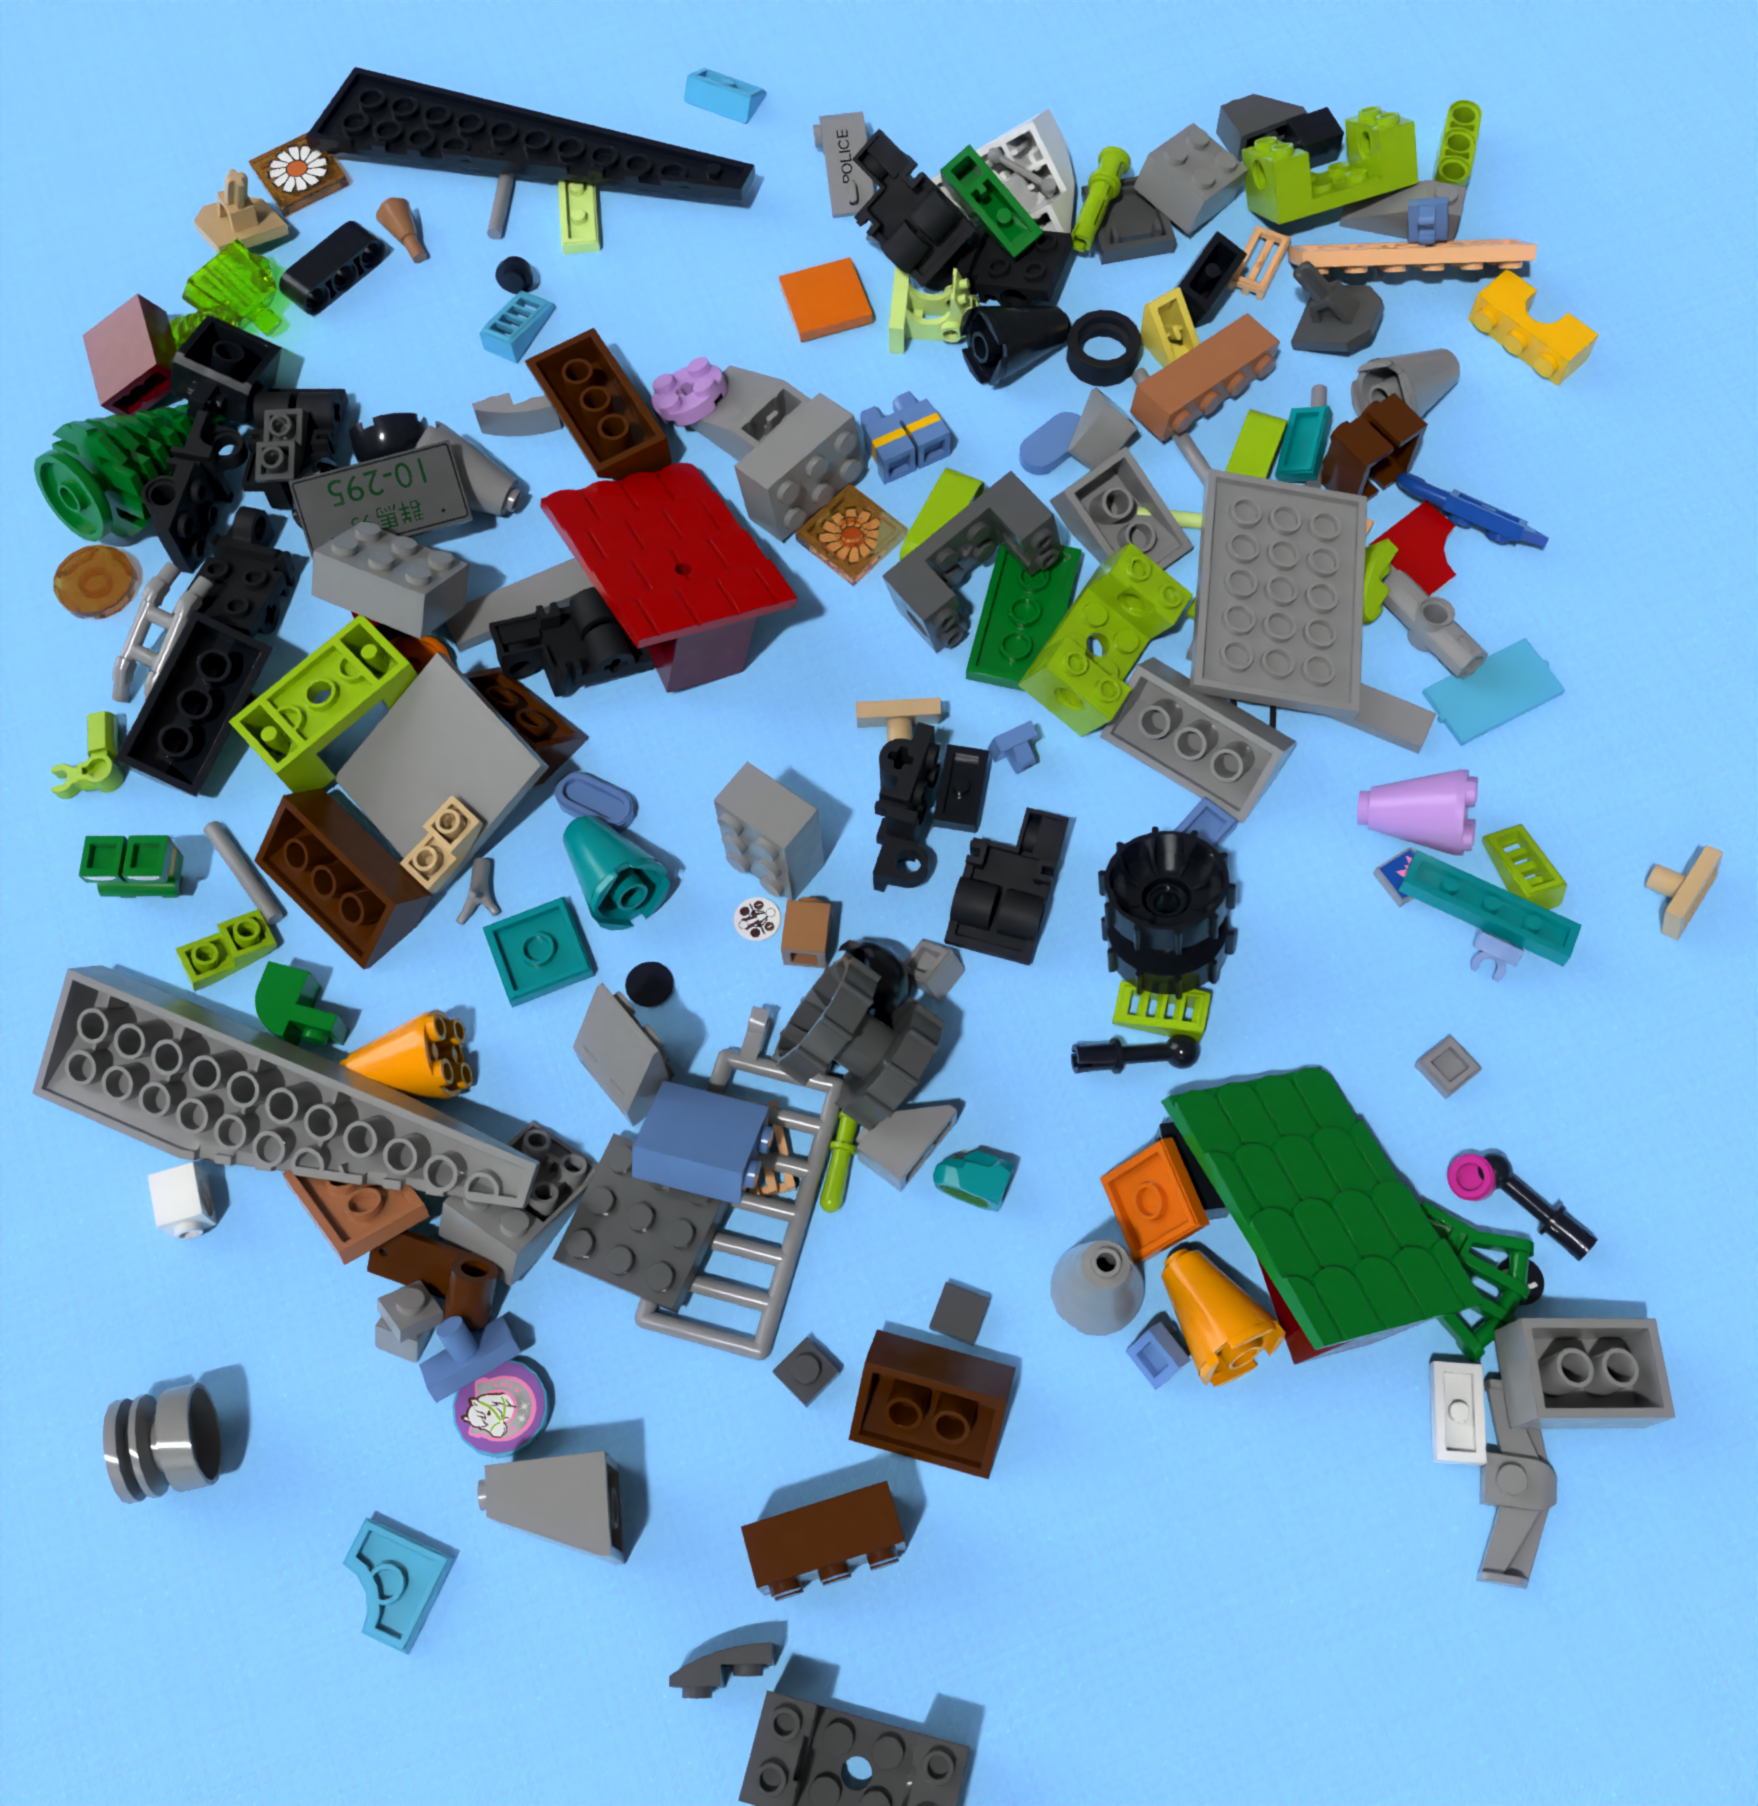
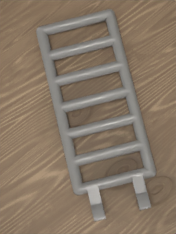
(796, 1214)

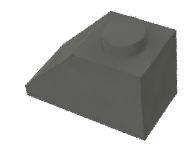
(1253, 118)

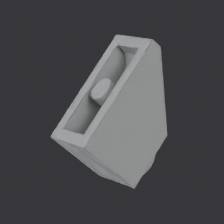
(904, 1142)

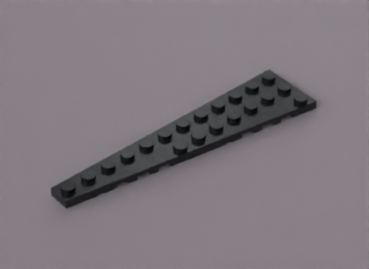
(440, 126)

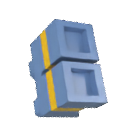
(905, 437)

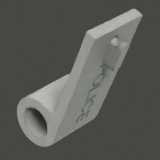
(841, 140)

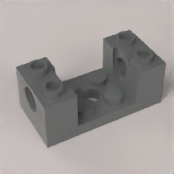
(1002, 516)
(805, 1745)

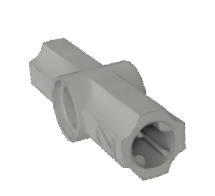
(1433, 625)

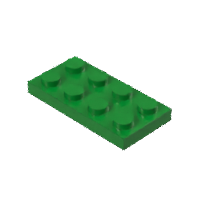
(1020, 617)

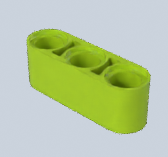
(1457, 143)
(1257, 445)
(947, 499)

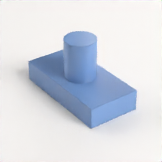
(467, 1355)

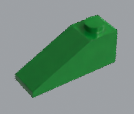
(989, 202)

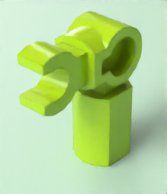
(100, 769)

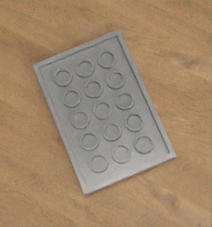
(1280, 595)

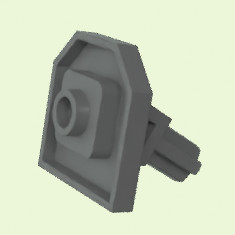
(1335, 314)

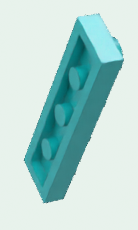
(1490, 908)

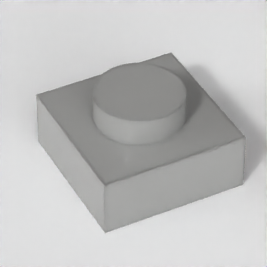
(410, 1311)

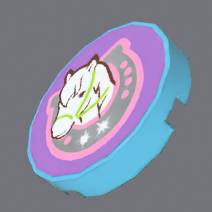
(502, 1410)

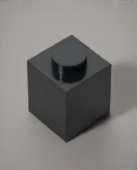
(1317, 134)

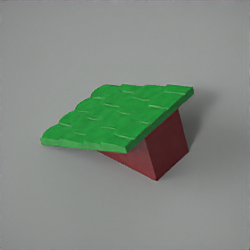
(1322, 1212)

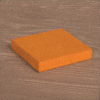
(825, 299)
(1154, 1200)

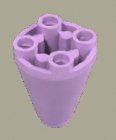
(1424, 810)

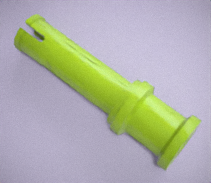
(1103, 186)

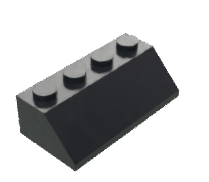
(191, 704)

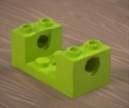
(1379, 161)
(1123, 609)
(291, 729)

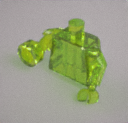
(233, 288)

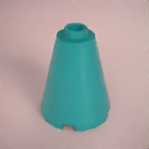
(613, 873)

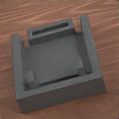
(1131, 227)

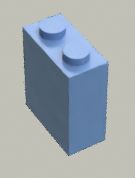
(702, 1142)

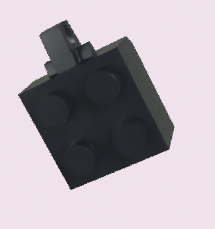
(223, 369)

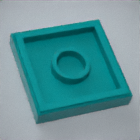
(538, 951)

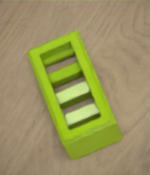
(1546, 888)
(1194, 999)

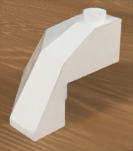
(1043, 151)

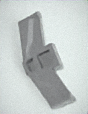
(1523, 1491)

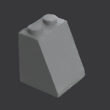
(560, 1501)

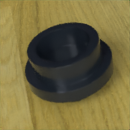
(514, 274)

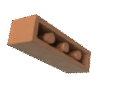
(1204, 377)

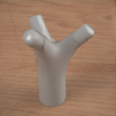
(478, 891)

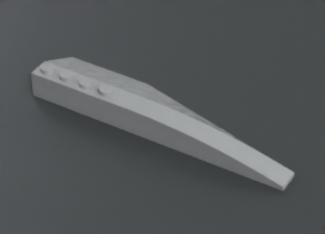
(252, 1100)

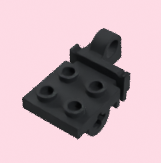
(908, 214)
(1011, 280)
(326, 417)
(185, 502)
(246, 575)
(569, 642)
(905, 774)
(1007, 890)

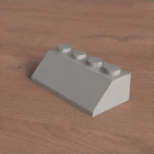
(1197, 739)

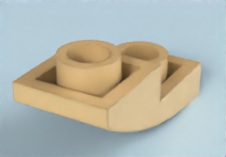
(442, 850)

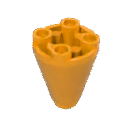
(417, 1057)

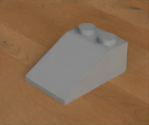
(1104, 507)

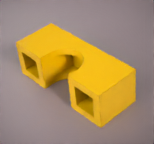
(1549, 348)

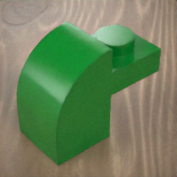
(287, 1010)

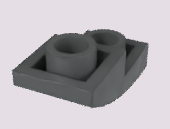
(283, 445)
(708, 1672)

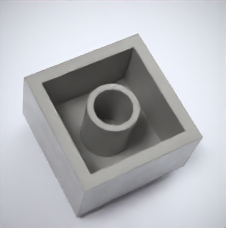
(1190, 178)

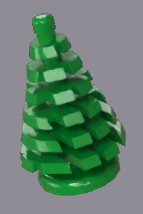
(102, 465)

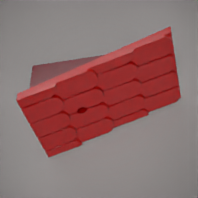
(672, 569)

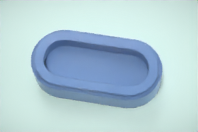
(1048, 444)
(585, 795)

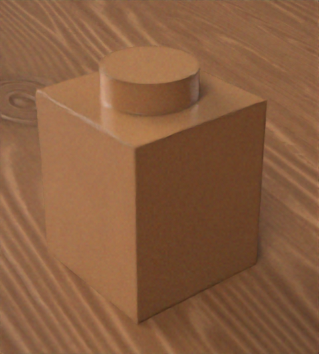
(806, 933)

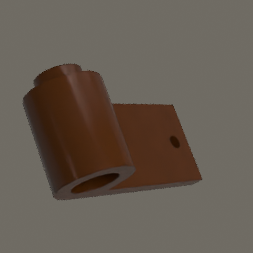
(446, 1271)

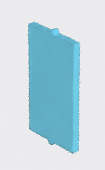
(1496, 693)

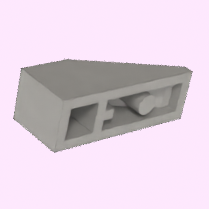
(1389, 211)

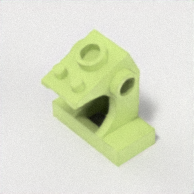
(910, 305)

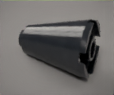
(1010, 338)

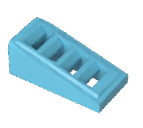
(514, 346)

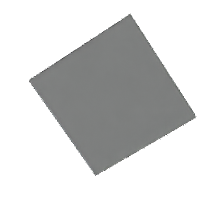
(436, 745)

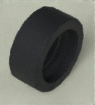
(1103, 324)

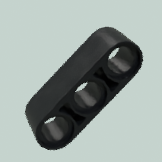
(332, 267)

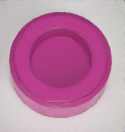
(1465, 1180)

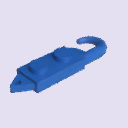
(1468, 510)

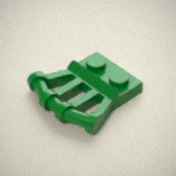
(1511, 1285)

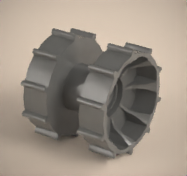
(880, 1056)

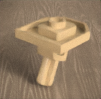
(238, 217)

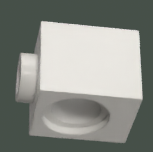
(182, 1201)

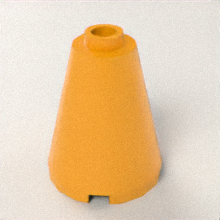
(1217, 1318)

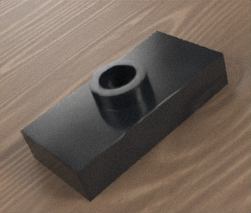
(960, 788)

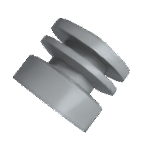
(162, 1443)

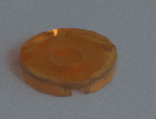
(94, 582)

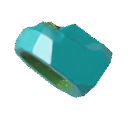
(975, 1179)

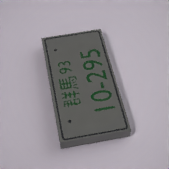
(398, 492)

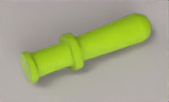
(835, 1181)

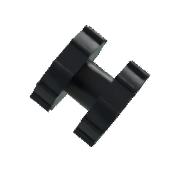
(1167, 912)

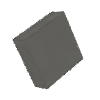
(959, 1314)

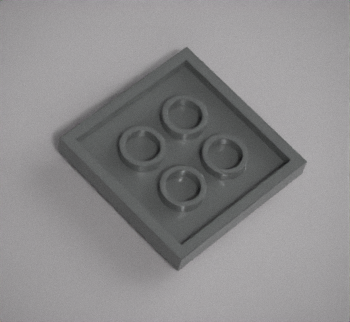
(639, 1231)

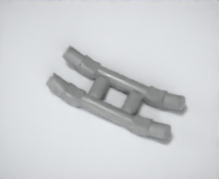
(147, 614)

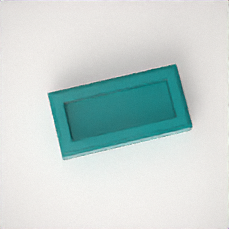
(1304, 444)

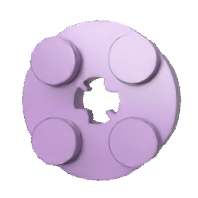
(688, 393)

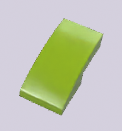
(1376, 568)
(234, 947)

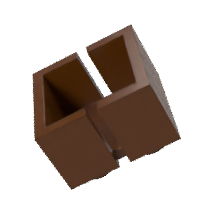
(1373, 445)

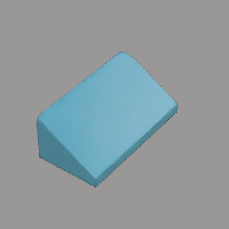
(723, 94)

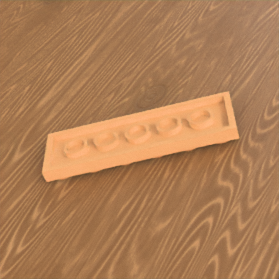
(1430, 257)

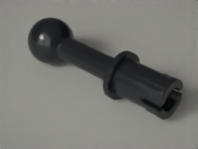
(1179, 1051)
(1555, 1222)

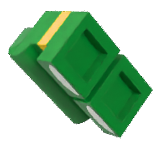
(132, 866)

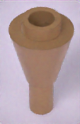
(398, 220)

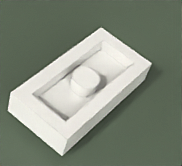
(1457, 1413)

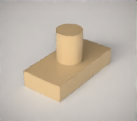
(898, 715)
(1686, 891)

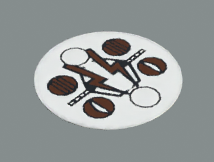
(757, 918)

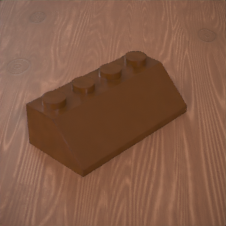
(600, 407)
(341, 876)

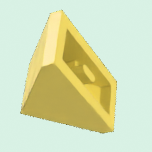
(1168, 327)

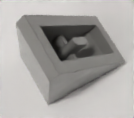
(1100, 430)

